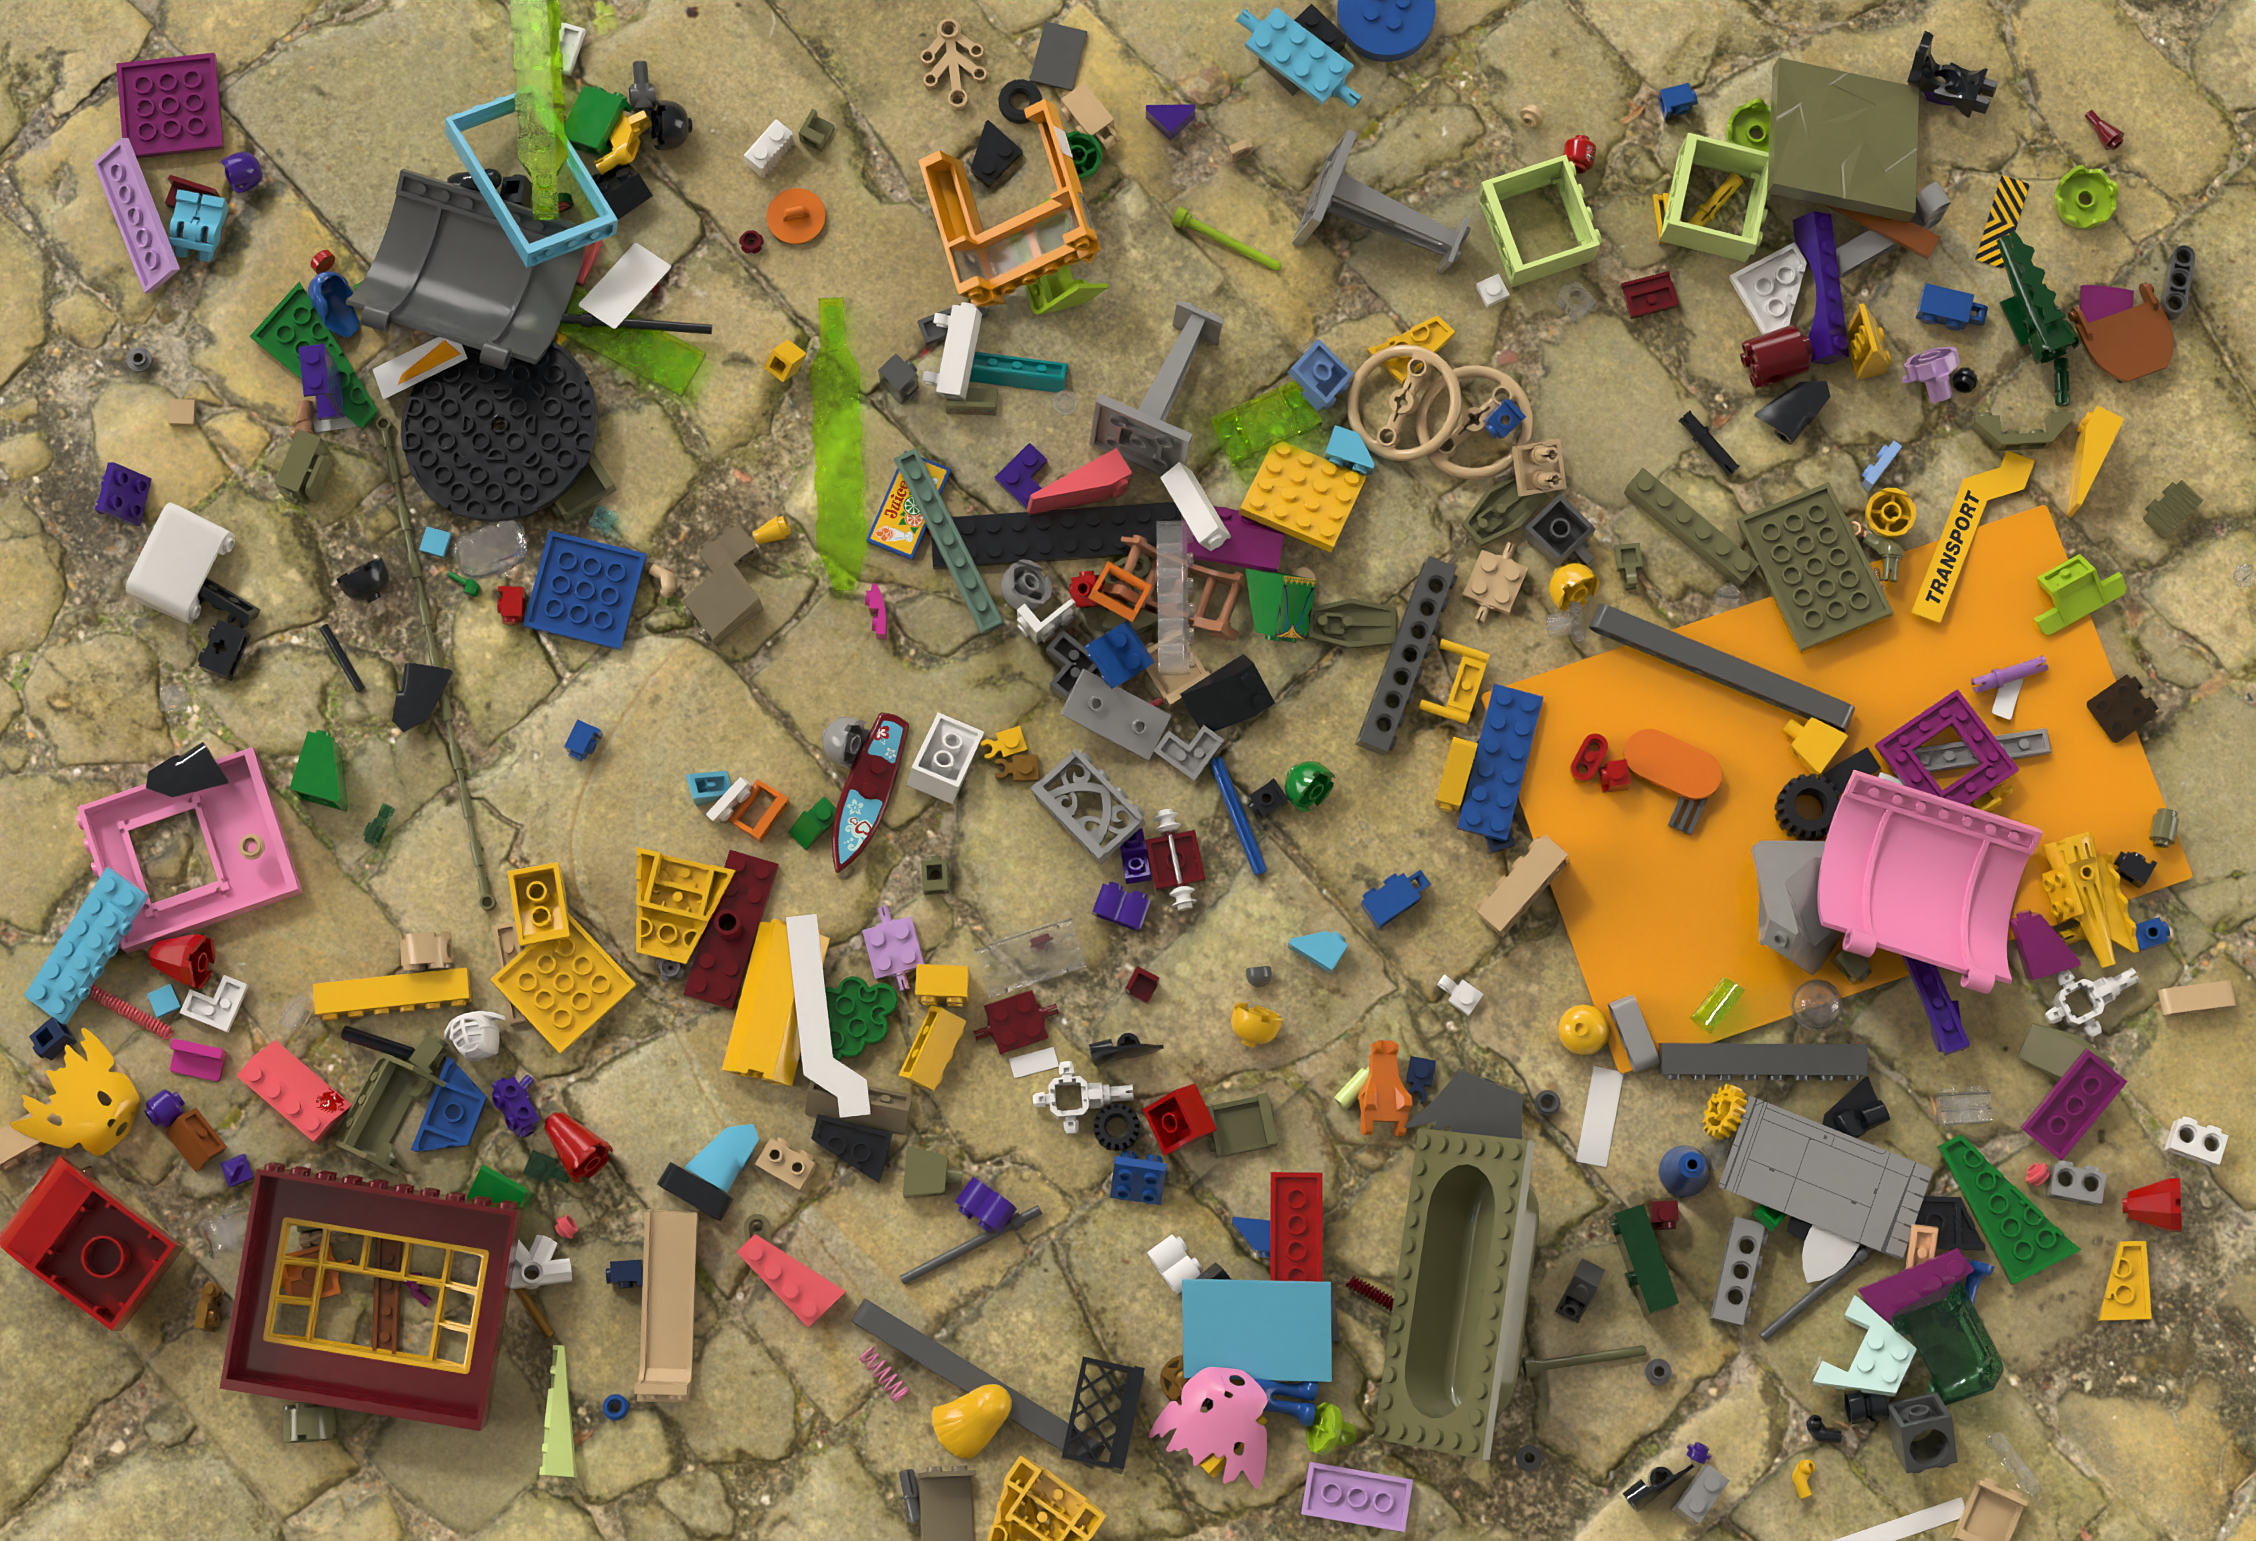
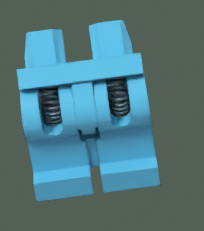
(197, 224)

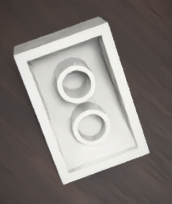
(944, 758)

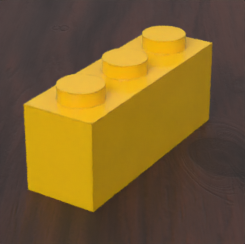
(933, 1048)

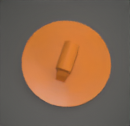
(796, 216)

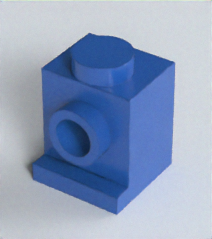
(1677, 100)
(1493, 420)
(582, 740)
(2161, 932)

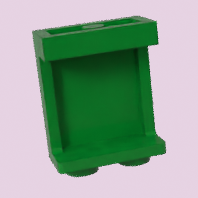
(594, 119)

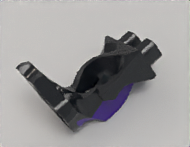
(1961, 85)

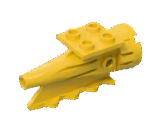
(2089, 892)

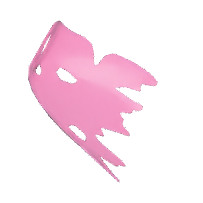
(1222, 1426)

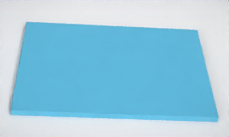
(1258, 1328)

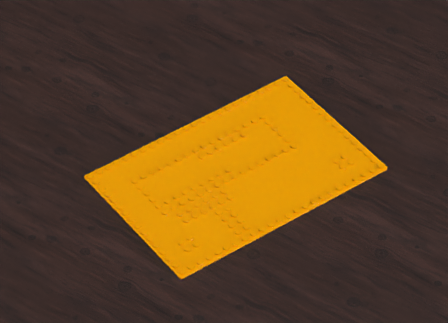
(1681, 910)

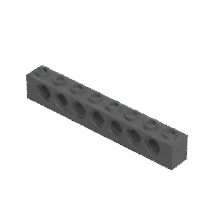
(1444, 576)

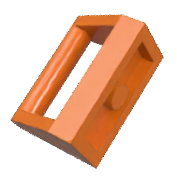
(1113, 604)
(769, 818)

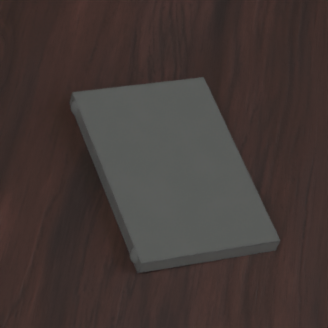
(1058, 56)

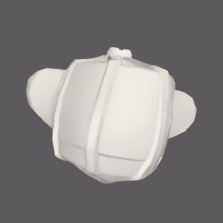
(476, 1038)

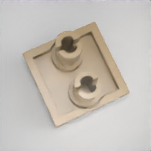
(1539, 467)

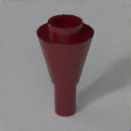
(2109, 135)

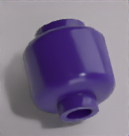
(164, 1108)

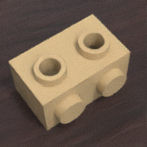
(786, 1164)

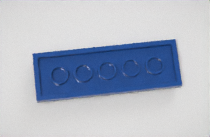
(1500, 763)

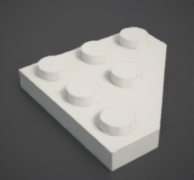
(1771, 287)

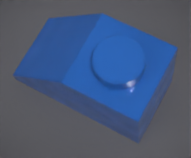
(1255, 1233)

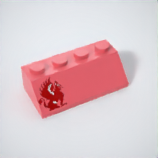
(294, 1091)

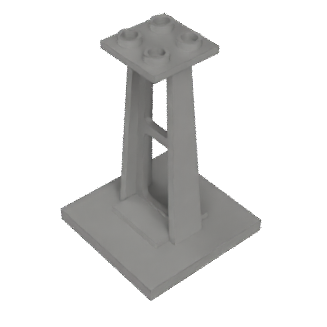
(1367, 207)
(1143, 433)

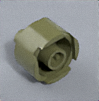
(308, 1423)

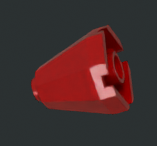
(184, 958)
(2156, 1205)

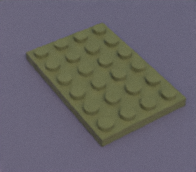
(1814, 567)

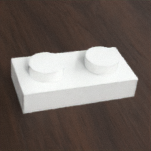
(736, 793)

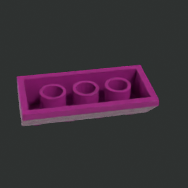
(1250, 543)

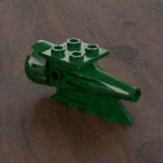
(2032, 308)

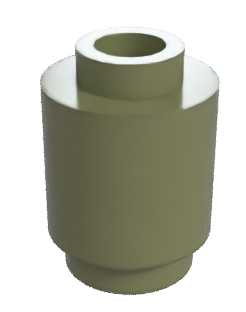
(2164, 827)

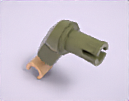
(1886, 547)

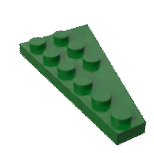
(2010, 1222)

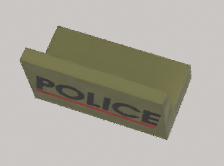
(978, 402)

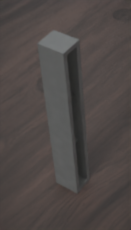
(1763, 1059)

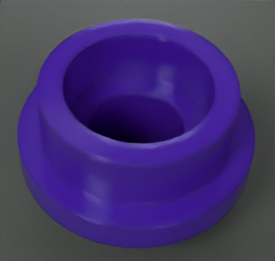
(1698, 1452)

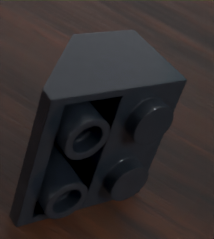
(622, 189)

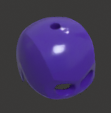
(242, 170)

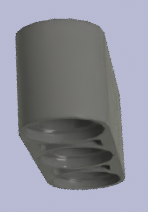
(2178, 271)

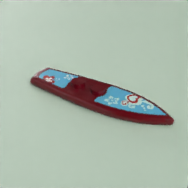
(868, 789)

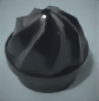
(1965, 380)

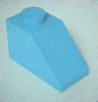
(1320, 948)

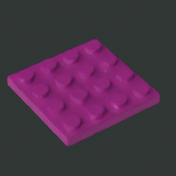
(170, 105)

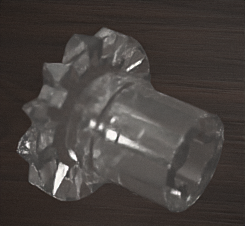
(1568, 622)

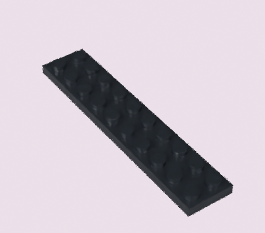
(1057, 533)

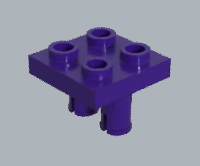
(123, 494)

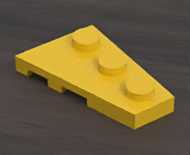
(1429, 334)
(2128, 1284)

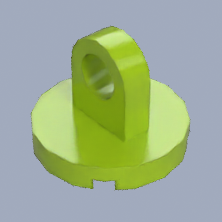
(1329, 1430)

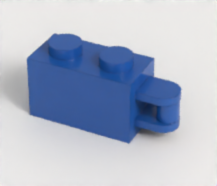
(1949, 308)
(1393, 898)

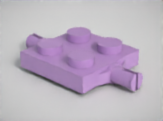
(893, 948)

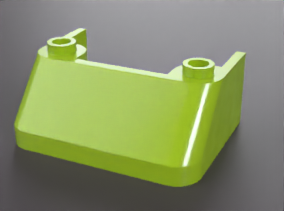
(1060, 291)

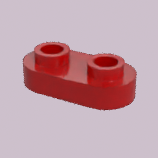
(1588, 758)

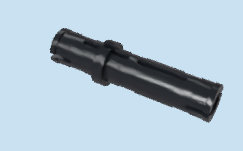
(1708, 443)

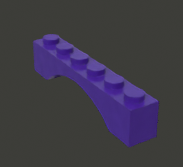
(1828, 332)

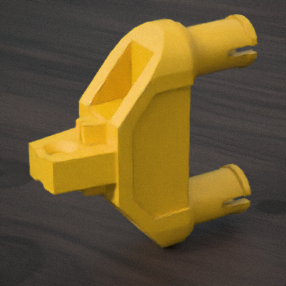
(624, 140)

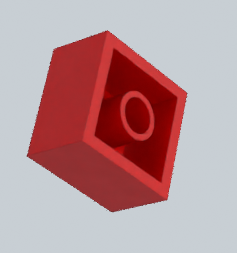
(1179, 1119)

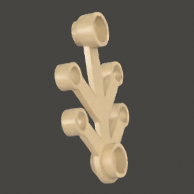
(952, 59)

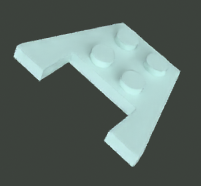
(1879, 1361)

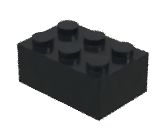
(1320, 27)

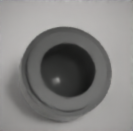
(1259, 975)

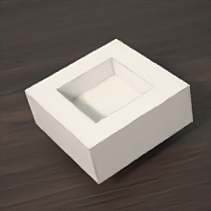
(1492, 290)

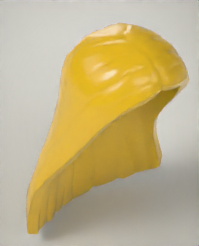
(971, 1420)

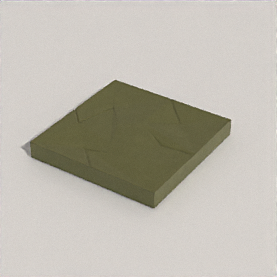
(1843, 140)

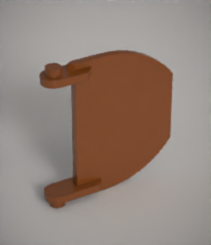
(2130, 341)

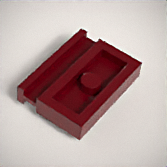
(1649, 295)

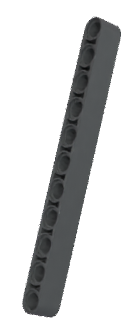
(1721, 667)
(966, 1376)

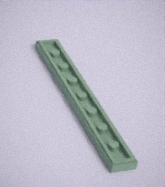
(949, 541)

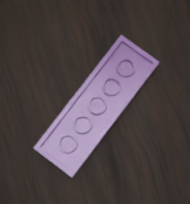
(136, 215)

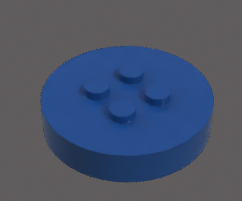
(1386, 27)

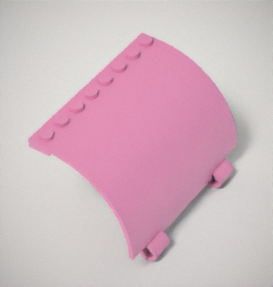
(1923, 878)

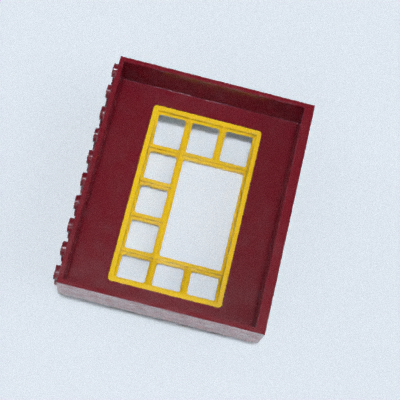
(349, 1373)

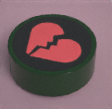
(565, 202)

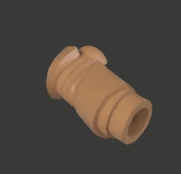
(304, 418)

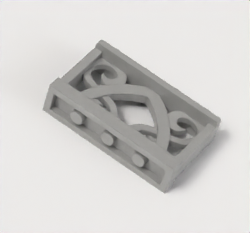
(1092, 839)

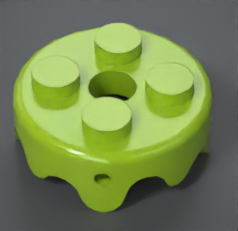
(1748, 117)
(2097, 186)

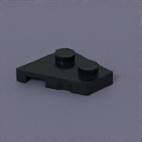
(993, 154)

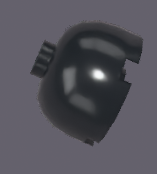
(669, 124)
(365, 581)

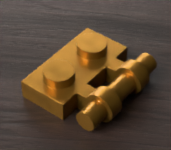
(207, 1310)

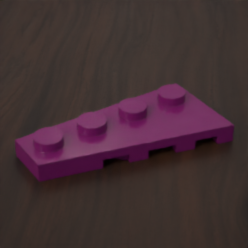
(1915, 1283)

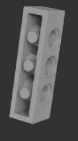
(1722, 1309)

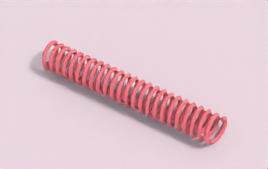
(133, 1011)

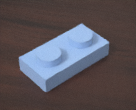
(1885, 457)

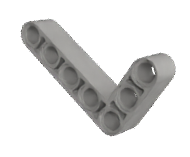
(1930, 209)

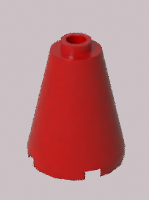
(576, 1146)

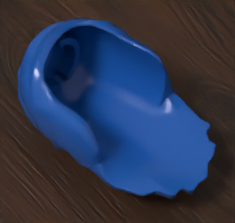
(328, 297)

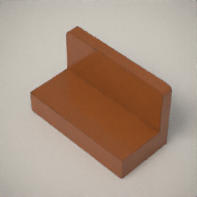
(195, 1139)

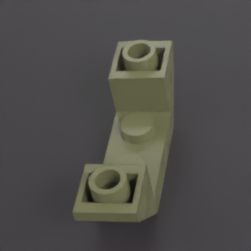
(1990, 430)

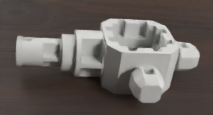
(2098, 992)
(1093, 1096)

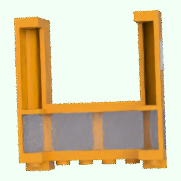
(1023, 247)

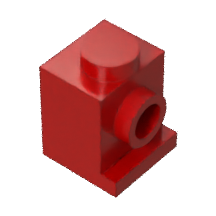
(512, 604)
(1614, 776)

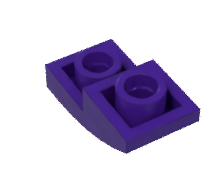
(1135, 859)

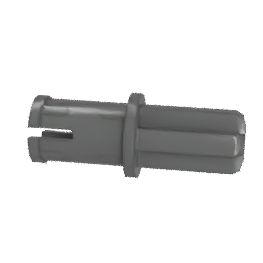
(910, 1494)

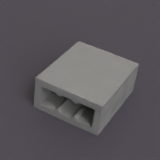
(1700, 1495)

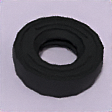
(1008, 91)

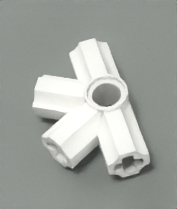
(539, 1260)

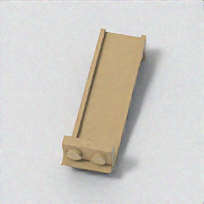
(668, 1306)

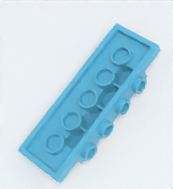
(86, 946)

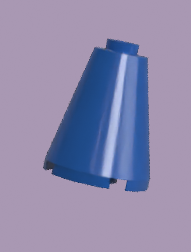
(1678, 1177)

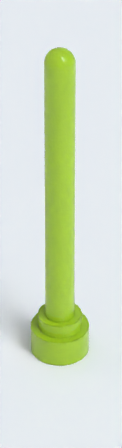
(1185, 219)

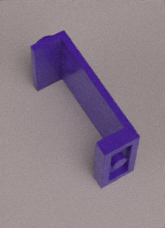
(322, 380)

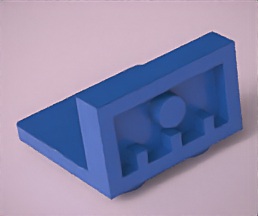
(1119, 654)

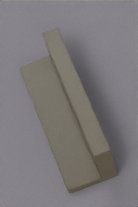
(887, 1108)

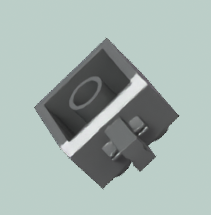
(1561, 533)

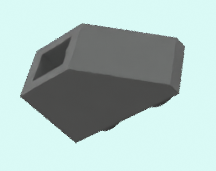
(1580, 1290)

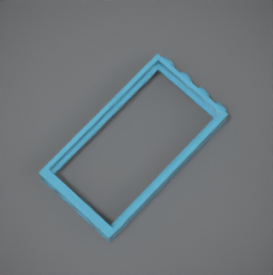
(551, 246)

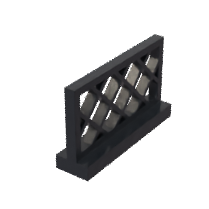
(1125, 1419)

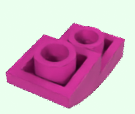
(876, 606)

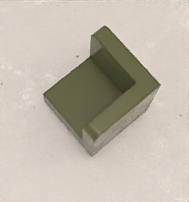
(816, 131)

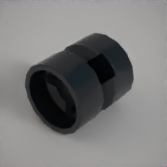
(1865, 1405)

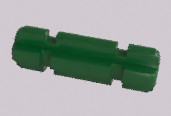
(2061, 381)

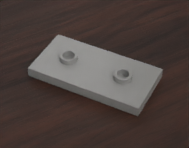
(1115, 715)

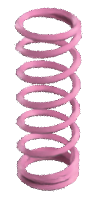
(900, 1394)

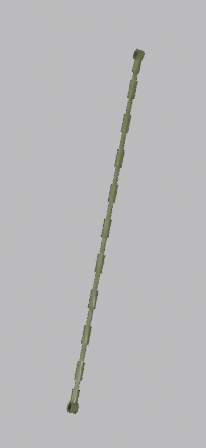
(435, 661)

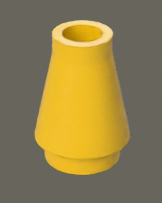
(773, 530)

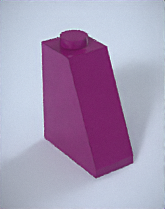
(2040, 946)

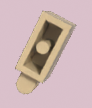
(1089, 115)

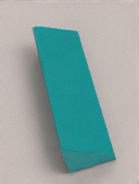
(1018, 372)

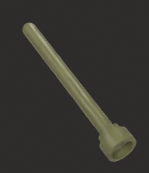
(1534, 1366)

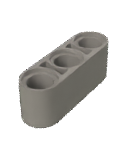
(1633, 1033)

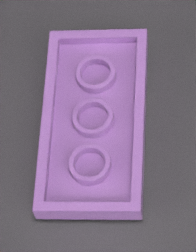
(1356, 1497)

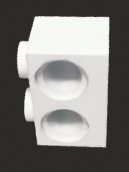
(2195, 1149)

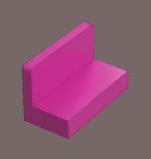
(197, 1060)

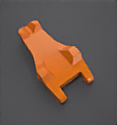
(1383, 1093)

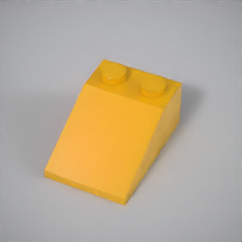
(539, 903)

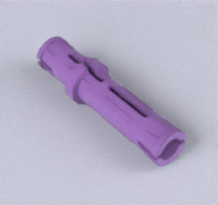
(1998, 678)

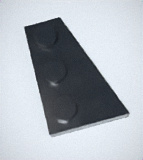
(855, 1144)

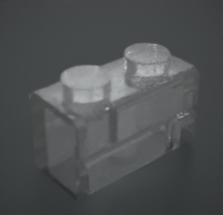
(1963, 1107)

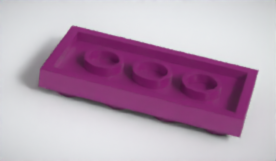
(2073, 1104)

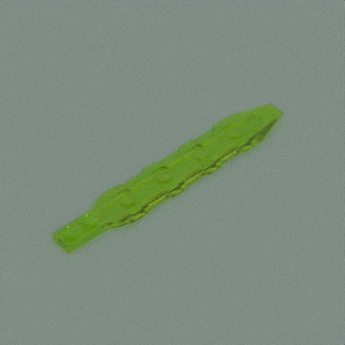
(539, 99)
(837, 438)

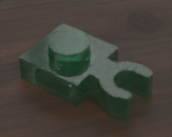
(375, 830)

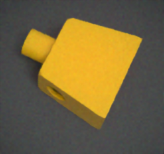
(1814, 743)

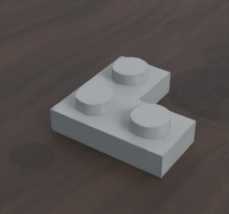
(1190, 758)

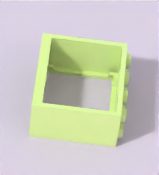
(1729, 159)
(1554, 171)

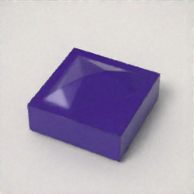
(237, 1170)

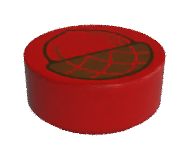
(322, 261)

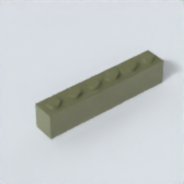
(1691, 528)

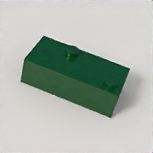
(1643, 1260)

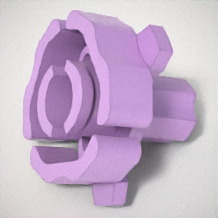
(1934, 370)

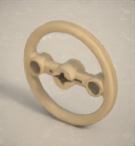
(1408, 393)
(1465, 430)

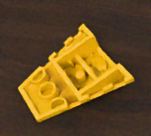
(675, 903)

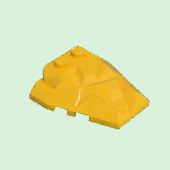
(1042, 1507)

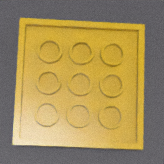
(1302, 495)
(563, 985)

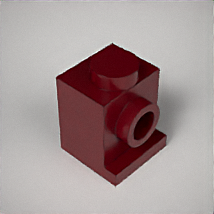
(1663, 1214)

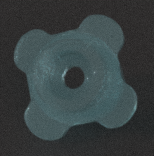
(600, 512)

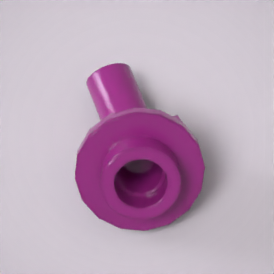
(416, 1292)

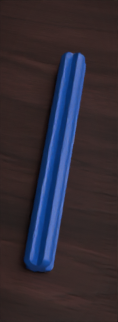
(1238, 816)

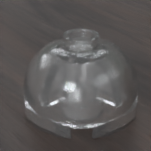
(1816, 1005)

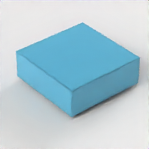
(435, 542)
(164, 1000)

